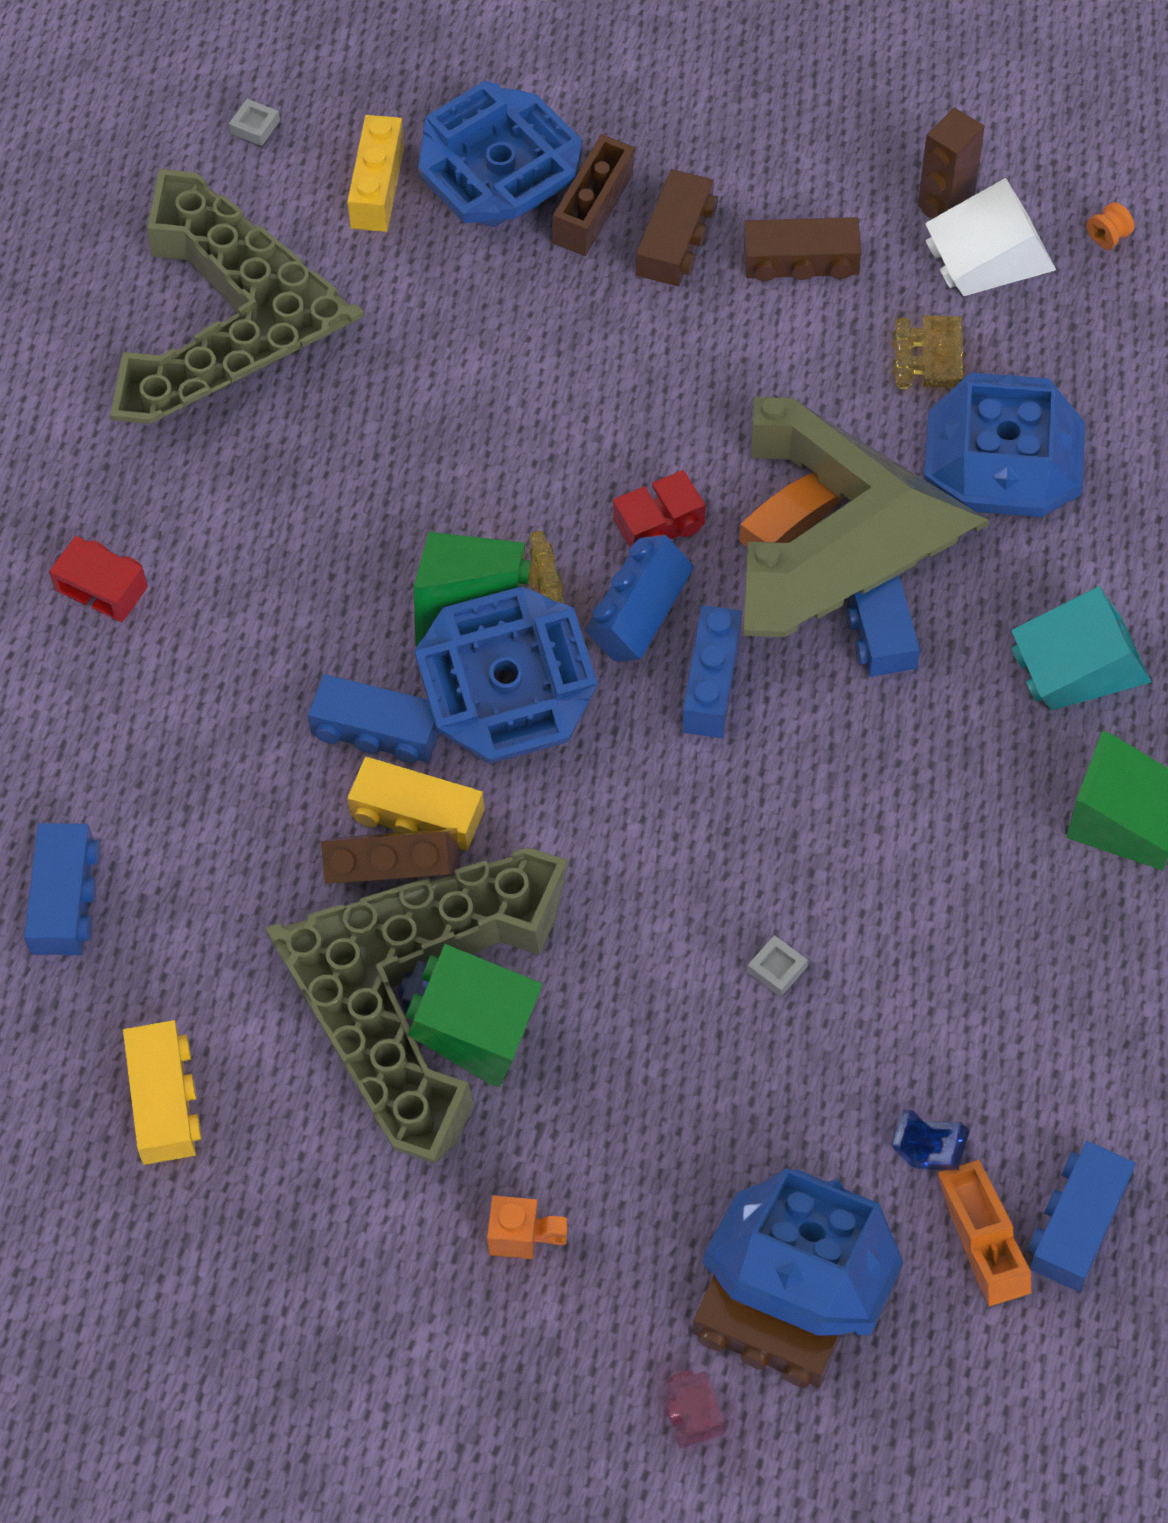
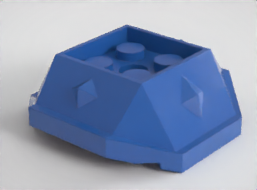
(497, 153)
(1016, 476)
(514, 634)
(806, 1254)

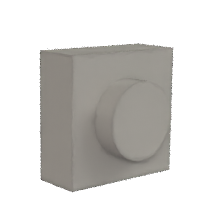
(254, 122)
(777, 966)

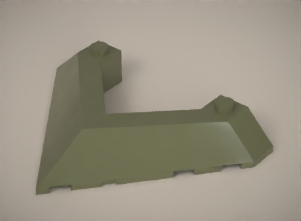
(274, 295)
(871, 539)
(358, 952)

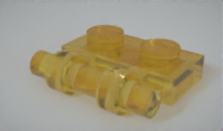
(941, 351)
(543, 568)

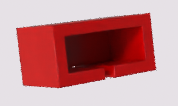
(674, 513)
(91, 570)

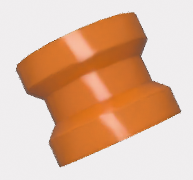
(1110, 225)

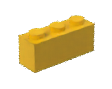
(376, 173)
(413, 801)
(161, 1092)

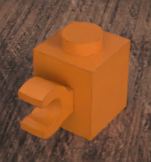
(517, 1227)

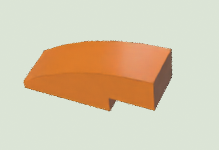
(789, 512)
(985, 1233)

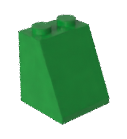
(464, 569)
(1123, 804)
(472, 1012)

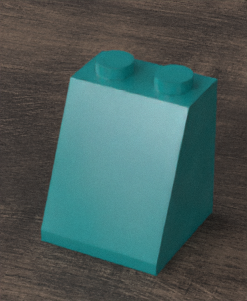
(1078, 652)

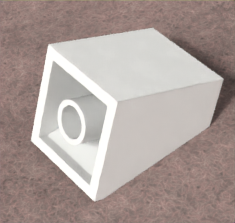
(987, 241)

